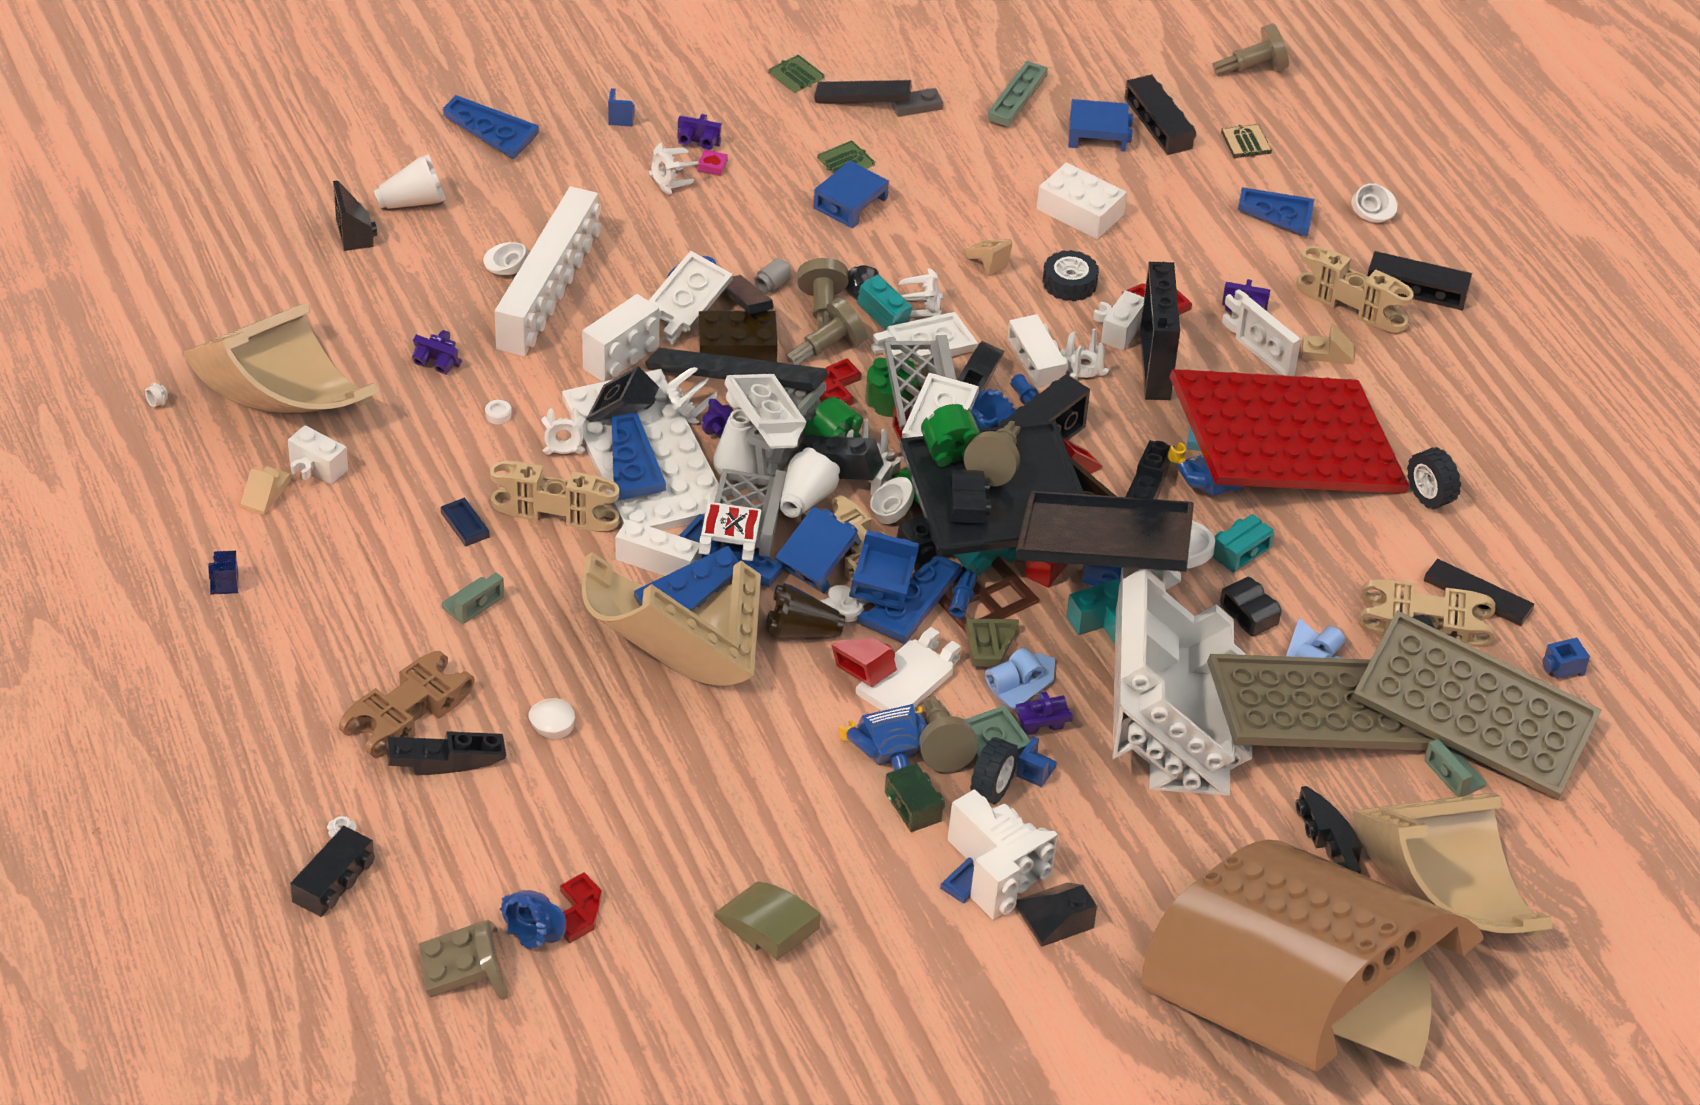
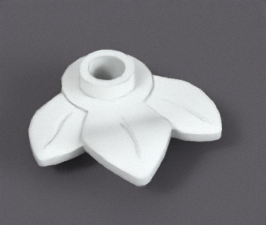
(846, 605)

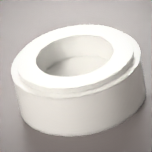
(498, 412)

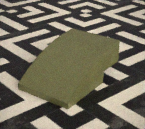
(769, 918)

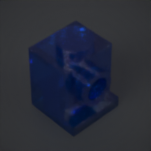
(224, 573)

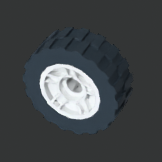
(1070, 275)
(1434, 477)
(995, 769)

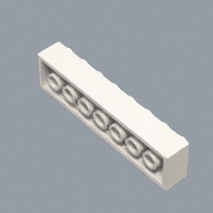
(547, 271)

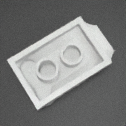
(767, 408)

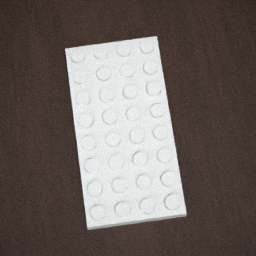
(678, 454)

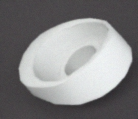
(1374, 203)
(506, 258)
(892, 500)
(552, 718)

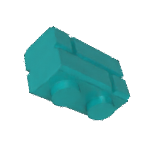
(883, 302)
(1242, 542)

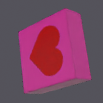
(712, 162)

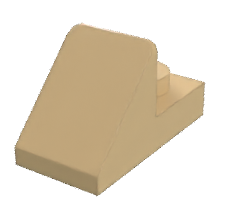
(992, 253)
(1335, 348)
(263, 489)

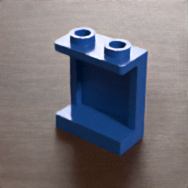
(1100, 121)
(849, 192)
(817, 547)
(884, 570)

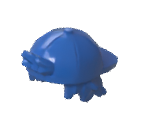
(991, 408)
(533, 918)

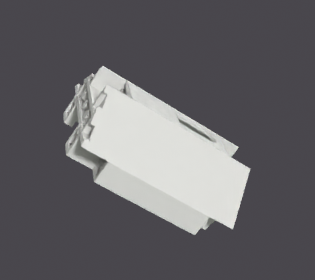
(1165, 688)

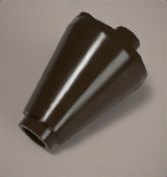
(802, 615)

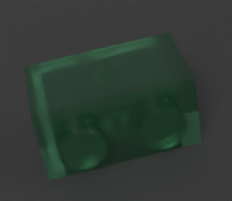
(914, 797)

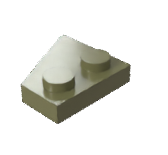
(989, 639)

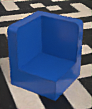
(620, 111)
(1034, 766)

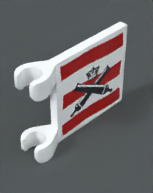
(730, 525)

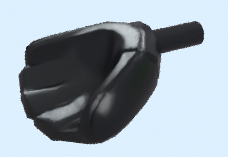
(857, 277)

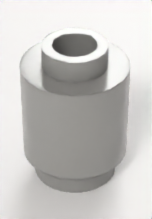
(773, 276)

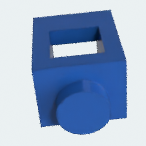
(1566, 658)

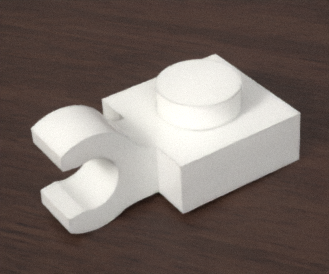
(885, 473)

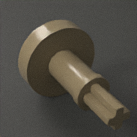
(1271, 49)
(822, 280)
(843, 324)
(994, 454)
(947, 740)

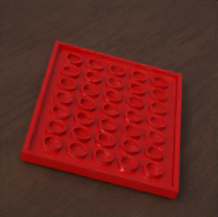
(1288, 431)

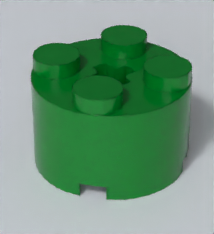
(879, 388)
(834, 419)
(949, 433)

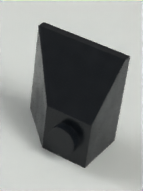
(352, 220)
(624, 395)
(1058, 912)

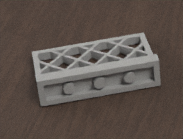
(941, 365)
(778, 459)
(770, 503)

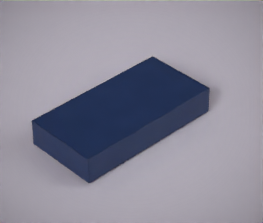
(465, 522)

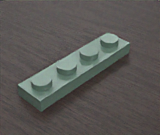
(1017, 93)

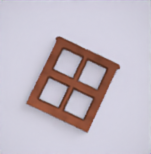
(983, 594)

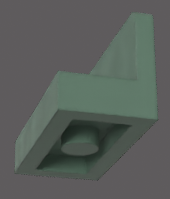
(475, 598)
(1453, 769)

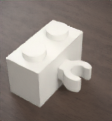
(1121, 321)
(317, 455)

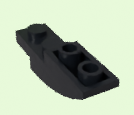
(981, 365)
(1151, 471)
(453, 754)
(1329, 829)

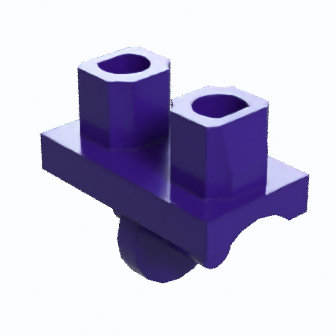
(700, 131)
(1257, 294)
(438, 348)
(716, 418)
(1043, 712)

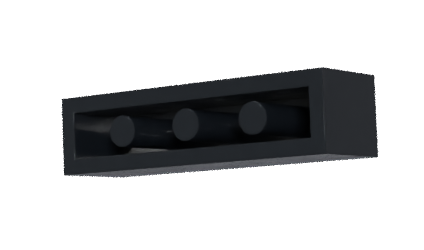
(1160, 114)
(1428, 281)

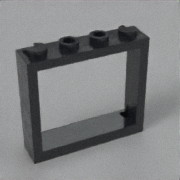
(1159, 330)

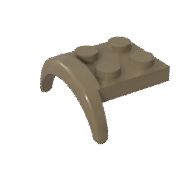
(461, 959)

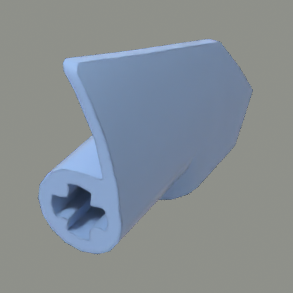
(1312, 644)
(1020, 677)

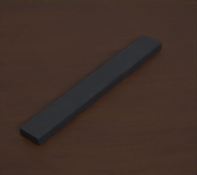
(720, 366)

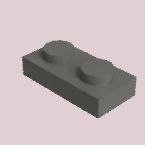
(919, 102)

